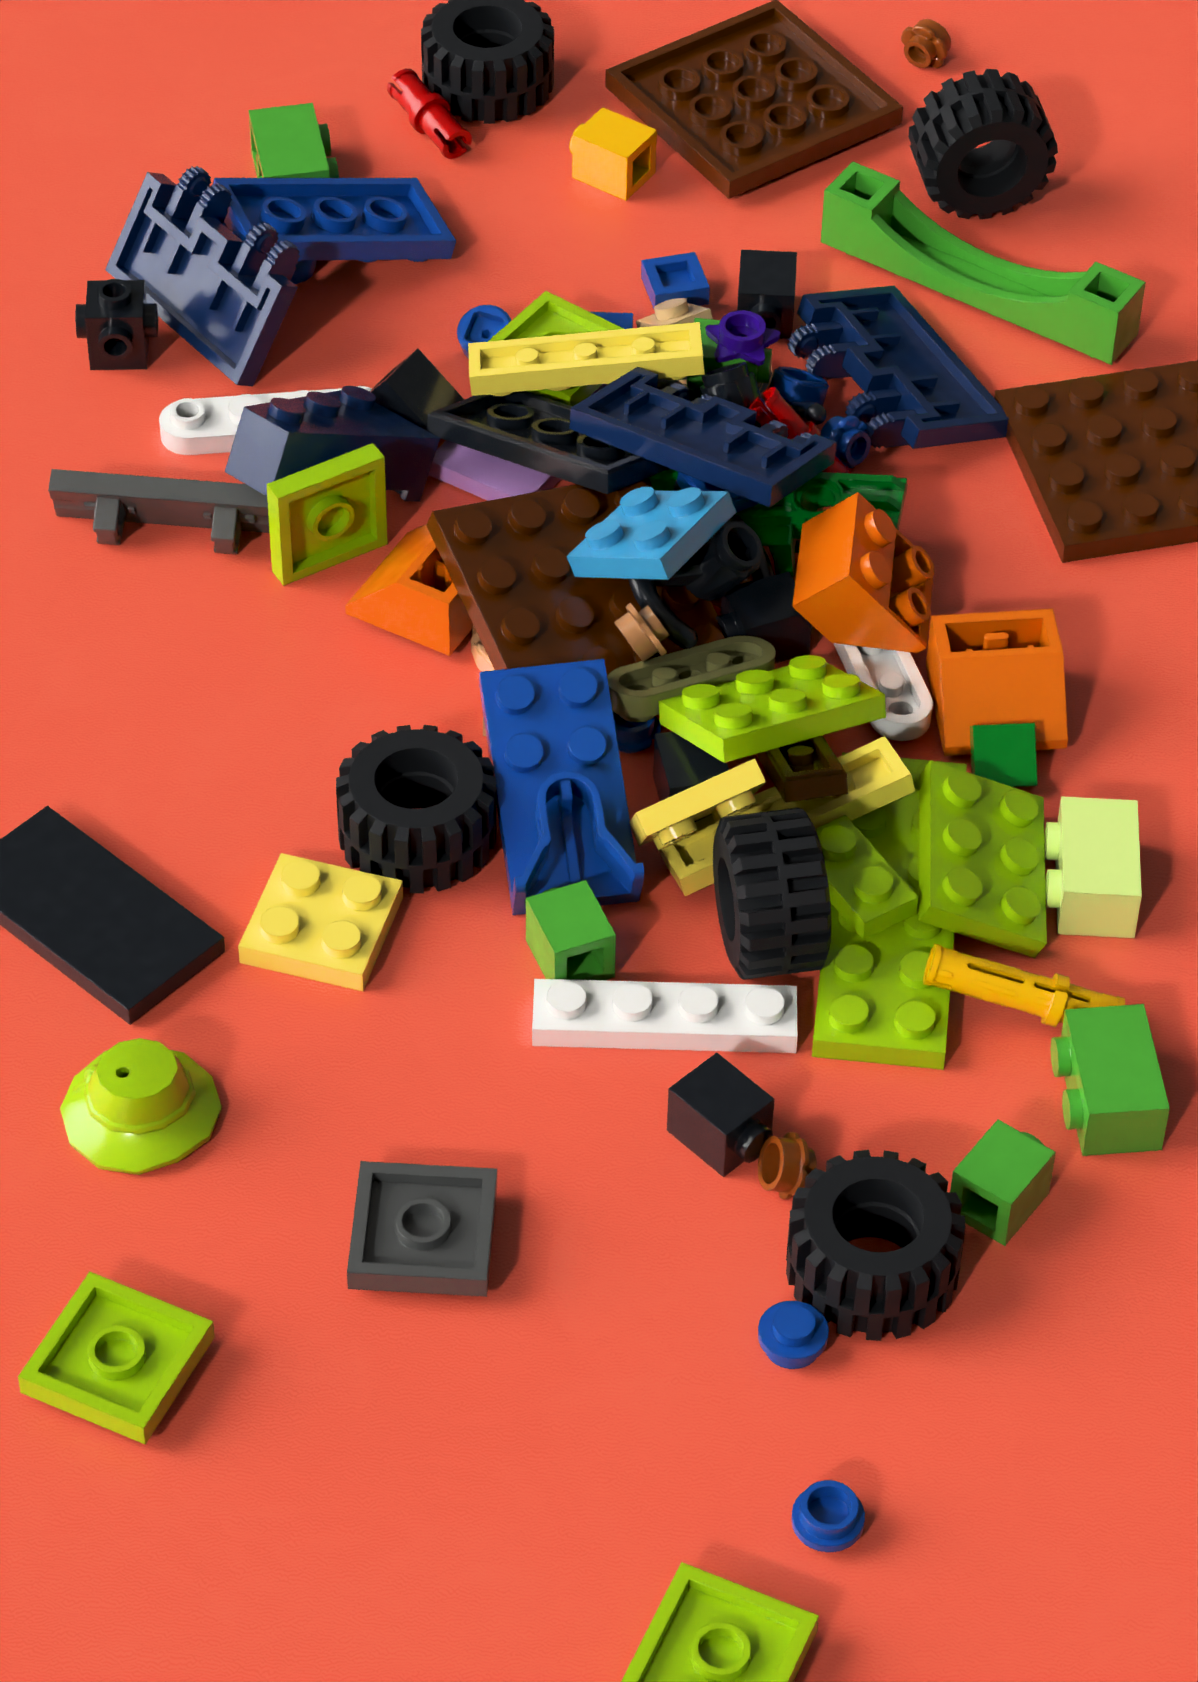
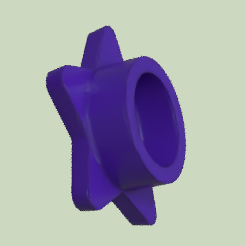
(741, 336)

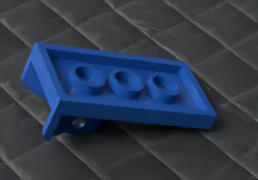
(341, 218)
(559, 781)

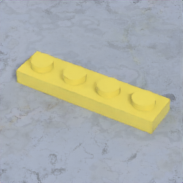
(584, 358)
(873, 780)

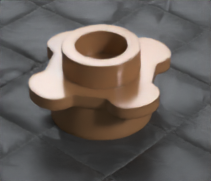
(642, 631)

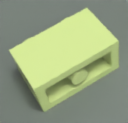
(1096, 867)

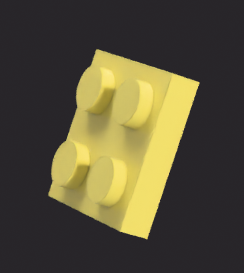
(720, 796)
(321, 922)

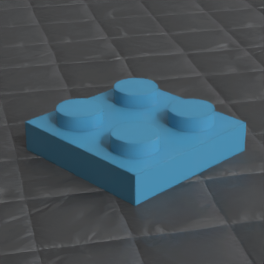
(651, 533)

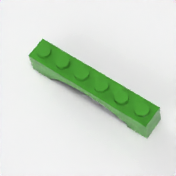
(879, 224)

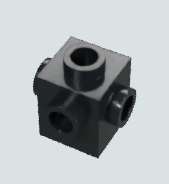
(117, 312)

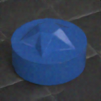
(480, 325)
(799, 385)

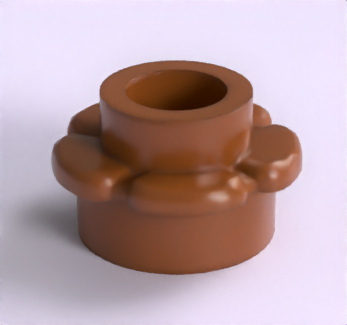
(926, 44)
(785, 1164)

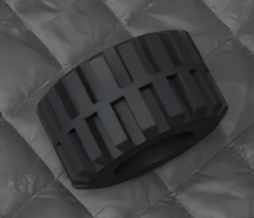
(488, 57)
(969, 115)
(422, 772)
(772, 893)
(886, 1202)

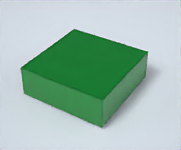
(1005, 753)

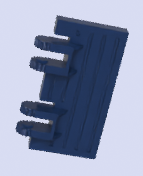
(205, 279)
(908, 374)
(702, 437)

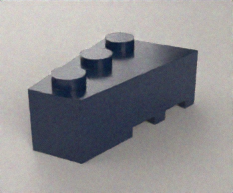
(310, 429)

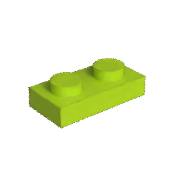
(862, 881)

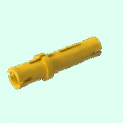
(1010, 985)

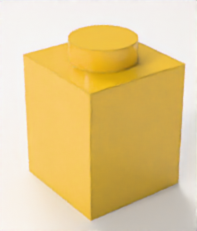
(613, 153)

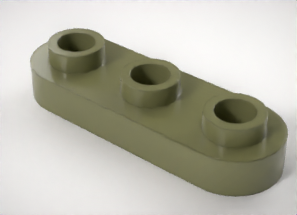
(641, 685)

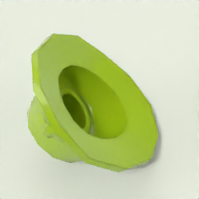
(140, 1107)

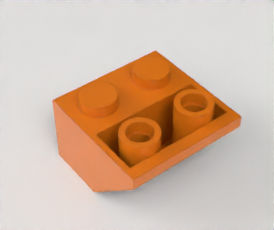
(863, 579)
(414, 596)
(995, 673)

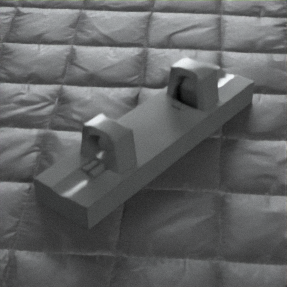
(158, 500)

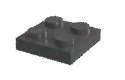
(422, 1229)

